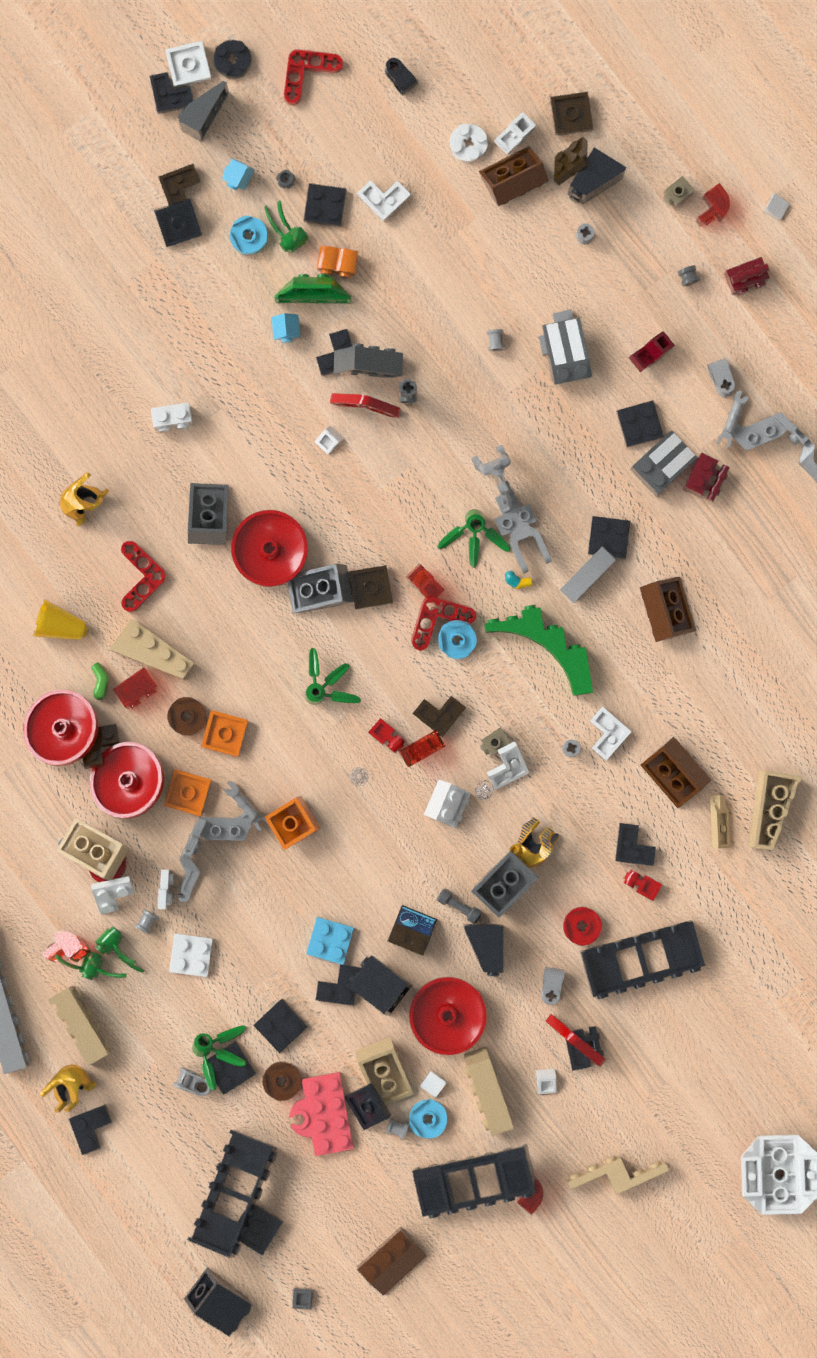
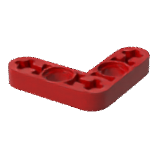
(300, 67)
(365, 401)
(147, 579)
(432, 615)
(577, 1042)

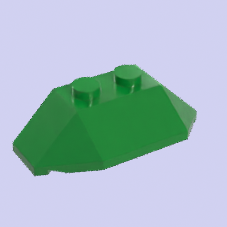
(313, 290)

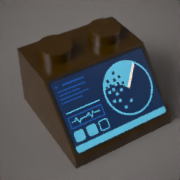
(412, 930)

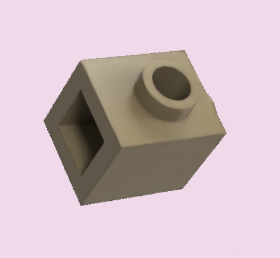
(678, 192)
(494, 742)

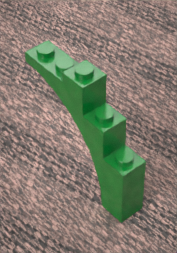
(573, 661)

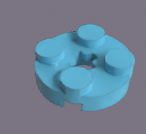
(258, 240)
(465, 646)
(428, 1107)

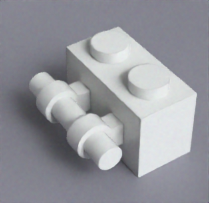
(447, 803)

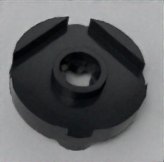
(225, 67)

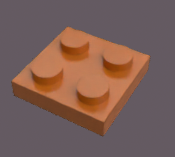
(224, 733)
(187, 792)

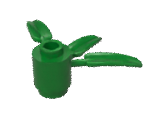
(294, 238)
(474, 526)
(331, 679)
(109, 942)
(91, 966)
(207, 1041)

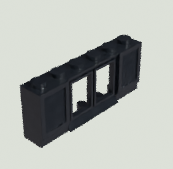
(680, 948)
(513, 1173)
(215, 1230)

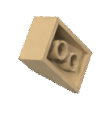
(93, 849)
(384, 1068)

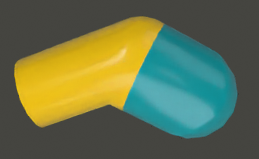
(515, 582)

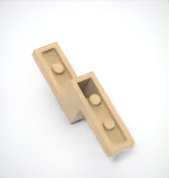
(617, 1174)

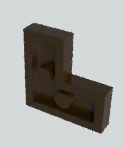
(176, 181)
(439, 719)
(106, 736)

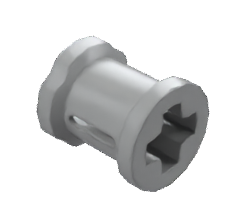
(590, 232)
(495, 340)
(576, 750)
(146, 921)
(397, 1128)

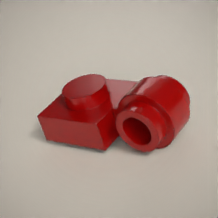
(382, 732)
(647, 887)

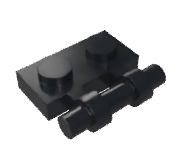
(577, 1058)

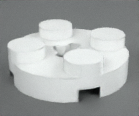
(466, 132)

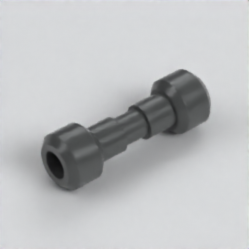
(445, 897)

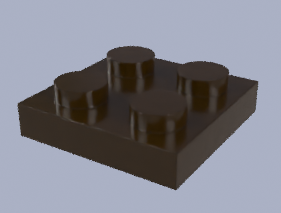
(571, 113)
(570, 160)
(370, 587)

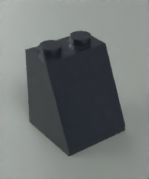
(595, 177)
(487, 946)
(379, 985)
(217, 1302)

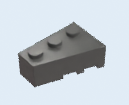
(369, 361)

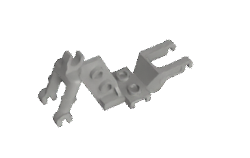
(765, 431)
(514, 519)
(216, 829)

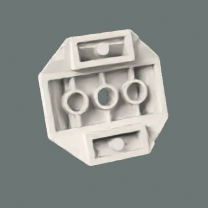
(785, 1195)

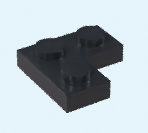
(166, 98)
(339, 341)
(627, 847)
(339, 991)
(85, 1125)

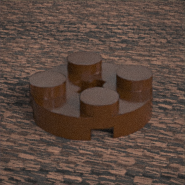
(180, 725)
(277, 1091)

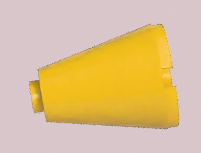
(58, 623)

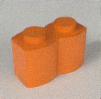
(337, 261)

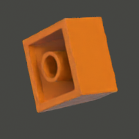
(292, 822)

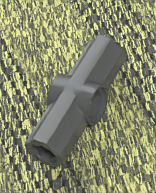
(408, 392)

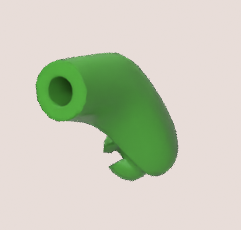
(102, 681)

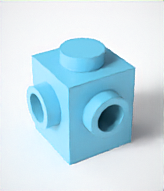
(237, 174)
(285, 327)

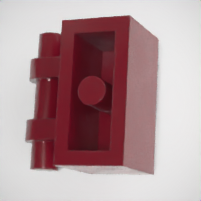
(747, 276)
(701, 474)

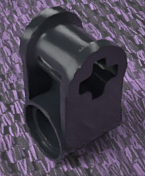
(402, 78)

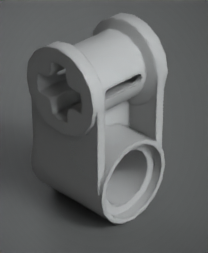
(721, 373)
(552, 980)
(191, 1082)

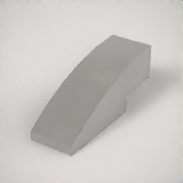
(588, 574)

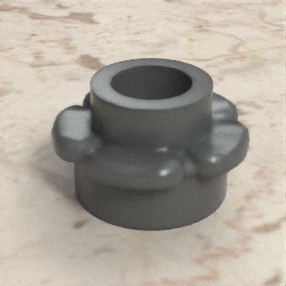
(285, 174)

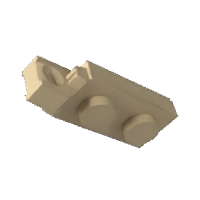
(719, 822)

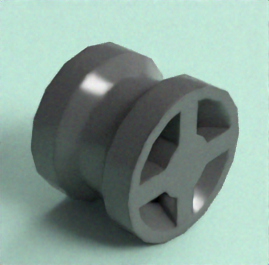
(688, 275)

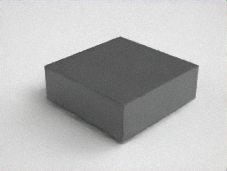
(302, 1298)

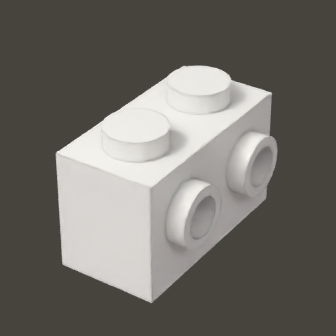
(171, 417)

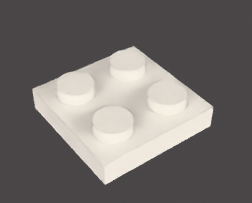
(188, 64)
(191, 955)

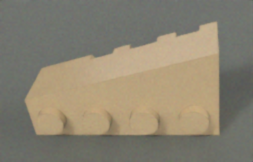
(147, 648)
(771, 806)
(80, 1025)
(488, 1091)

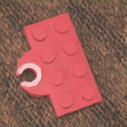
(323, 1114)

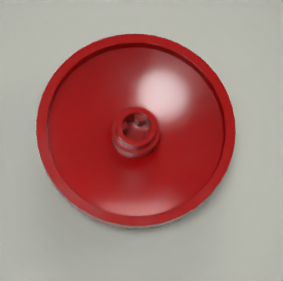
(269, 548)
(60, 727)
(128, 780)
(447, 1016)

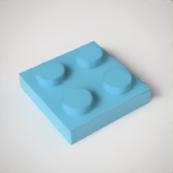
(330, 940)

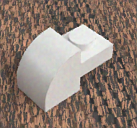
(515, 134)

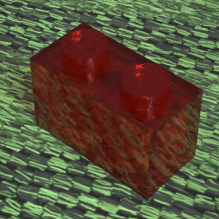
(136, 688)

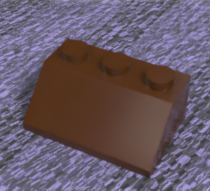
(514, 176)
(667, 609)
(675, 772)
(391, 1261)

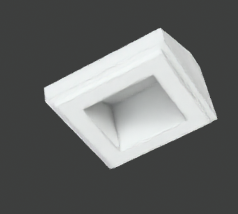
(776, 207)
(329, 439)
(546, 1081)
(433, 1083)

